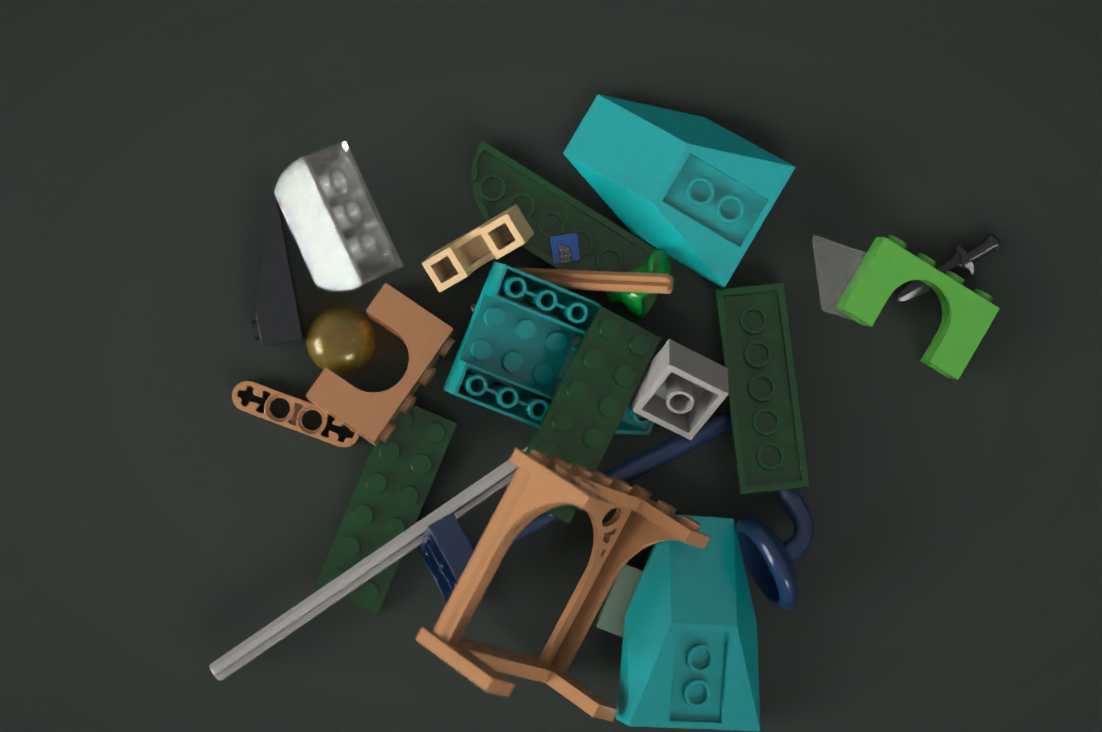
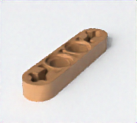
(294, 419)

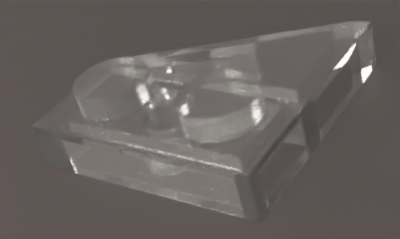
(834, 271)

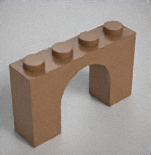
(375, 412)

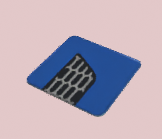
(565, 248)

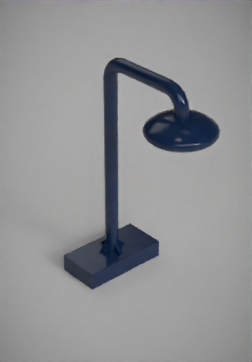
(765, 555)

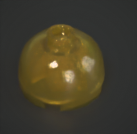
(340, 340)

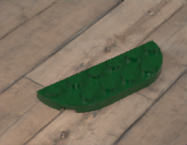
(603, 245)

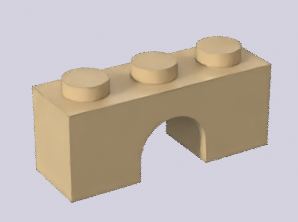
(478, 247)

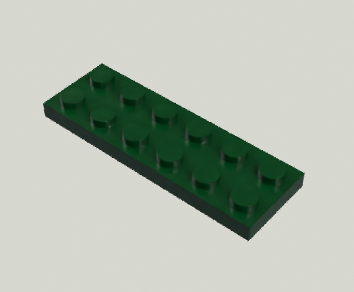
(762, 389)
(594, 394)
(388, 500)

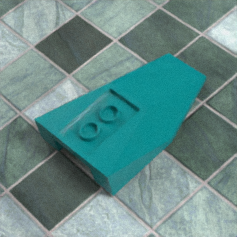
(678, 181)
(522, 347)
(692, 638)

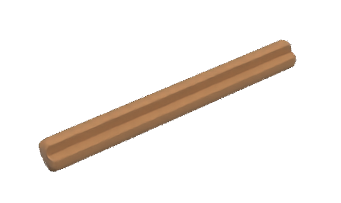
(605, 280)

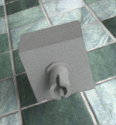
(680, 389)

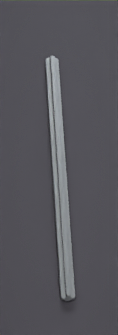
(359, 573)

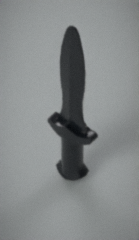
(960, 262)

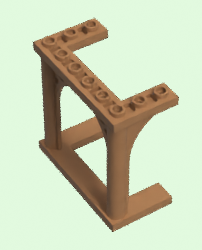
(534, 489)

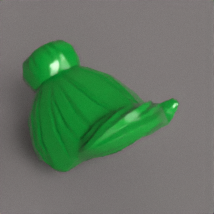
(641, 303)

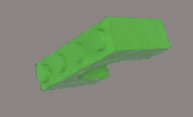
(964, 312)

